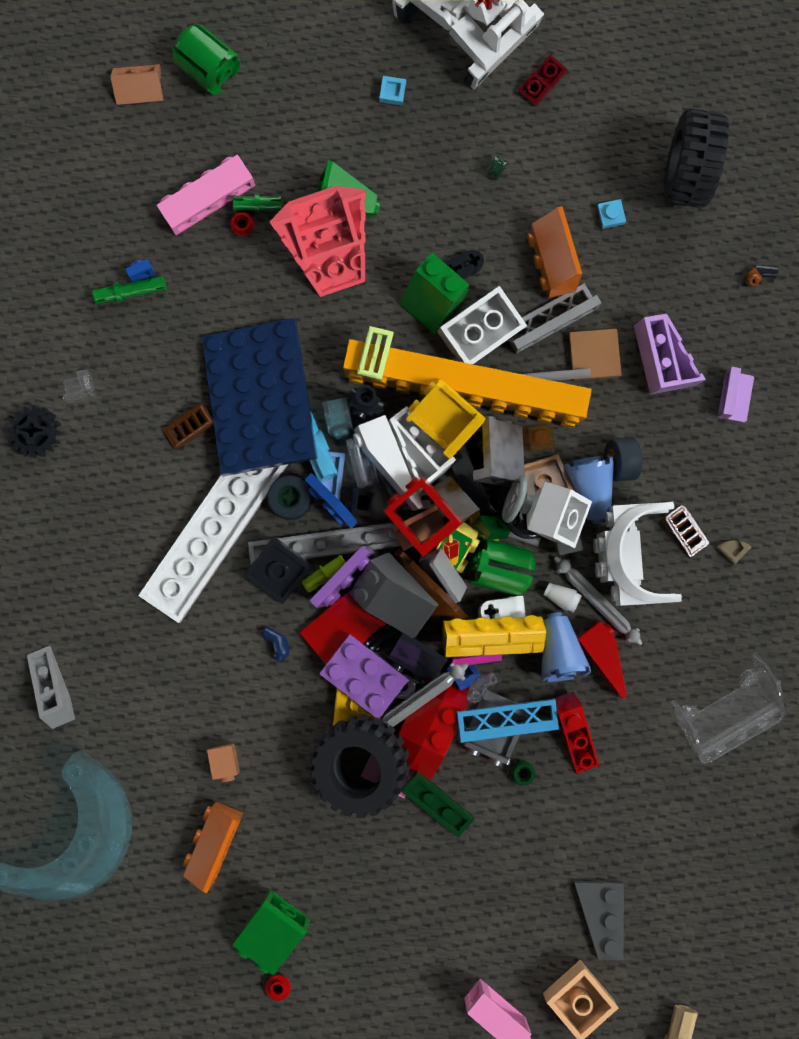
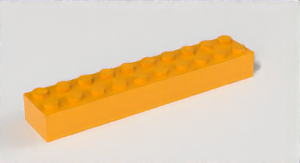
(474, 383)

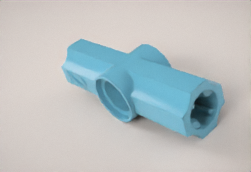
(324, 465)

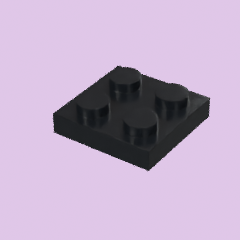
(278, 570)

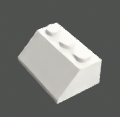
(482, 327)

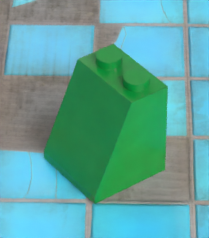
(434, 293)
(271, 933)

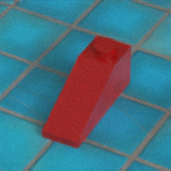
(603, 652)

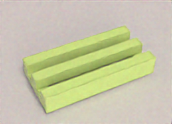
(370, 374)

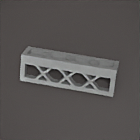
(557, 323)

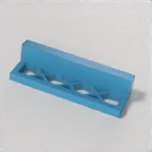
(507, 728)

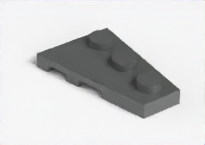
(604, 916)

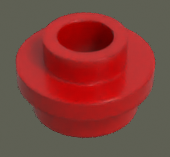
(239, 217)
(281, 980)

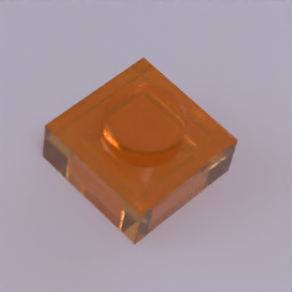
(541, 438)

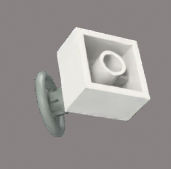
(550, 512)

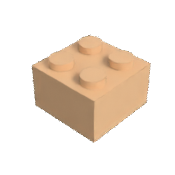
(580, 1000)

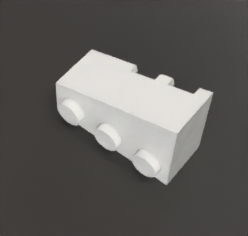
(420, 452)

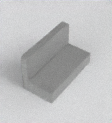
(443, 574)

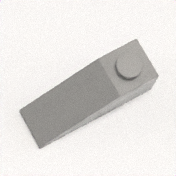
(49, 688)

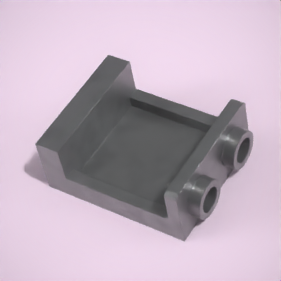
(501, 453)
(499, 748)

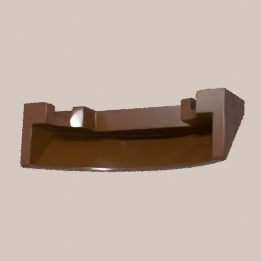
(447, 608)

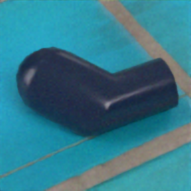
(279, 642)

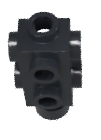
(365, 408)

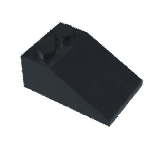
(416, 658)

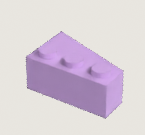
(664, 356)

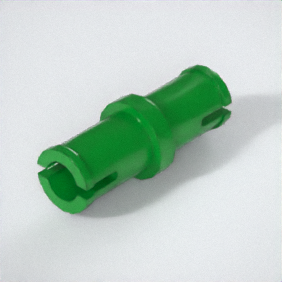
(256, 203)

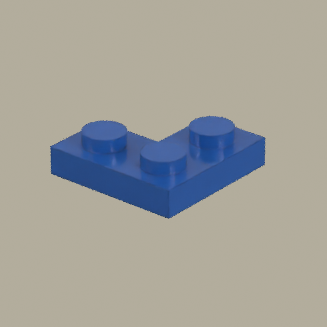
(332, 504)

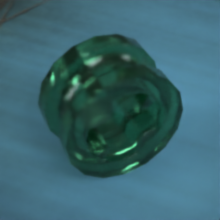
(497, 167)

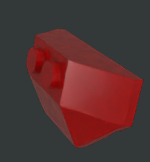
(431, 730)

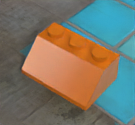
(555, 254)
(211, 845)

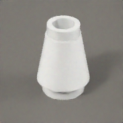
(563, 596)

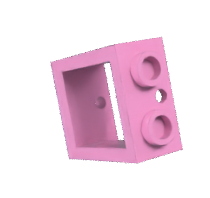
(495, 1013)

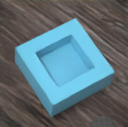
(392, 90)
(611, 214)

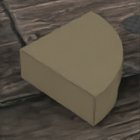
(734, 550)

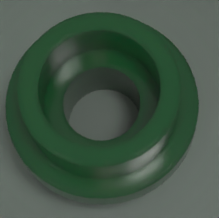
(530, 773)

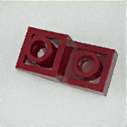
(543, 80)

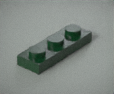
(438, 804)

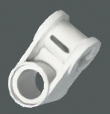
(508, 606)

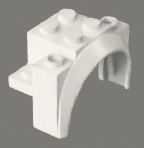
(621, 555)

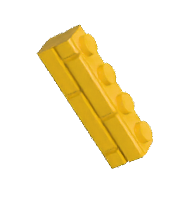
(493, 636)

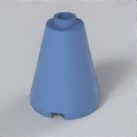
(593, 481)
(562, 651)

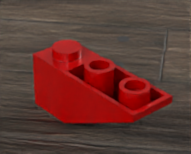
(576, 732)

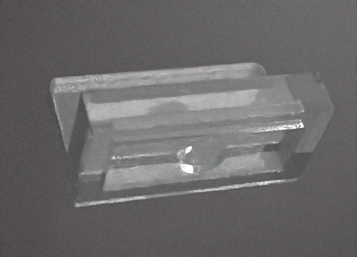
(360, 468)

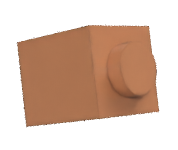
(223, 762)

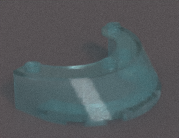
(98, 843)

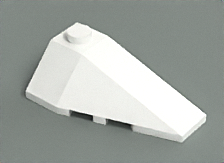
(382, 450)

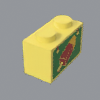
(459, 544)

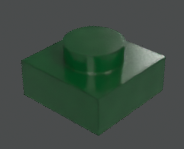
(493, 527)

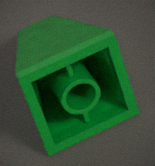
(335, 176)

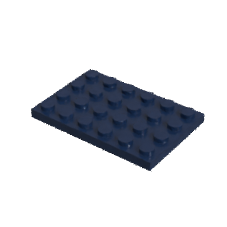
(259, 397)

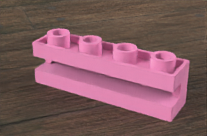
(206, 194)

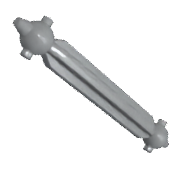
(598, 601)
(424, 695)

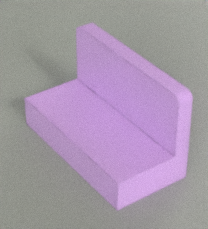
(735, 395)

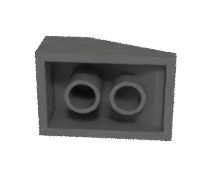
(393, 595)

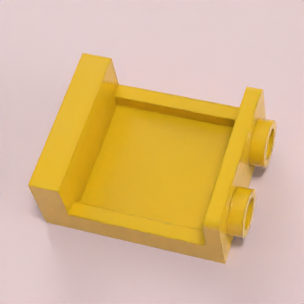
(445, 417)

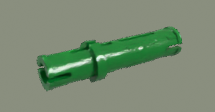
(126, 290)

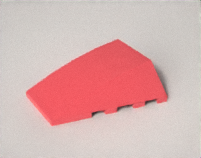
(326, 236)

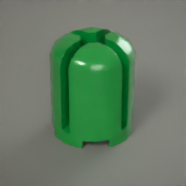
(205, 58)
(499, 578)

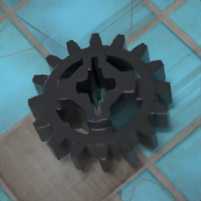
(34, 441)

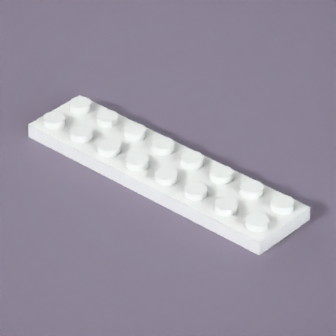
(207, 540)

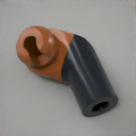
(758, 272)

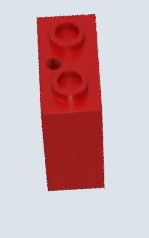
(414, 485)

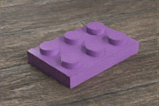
(343, 578)
(364, 676)

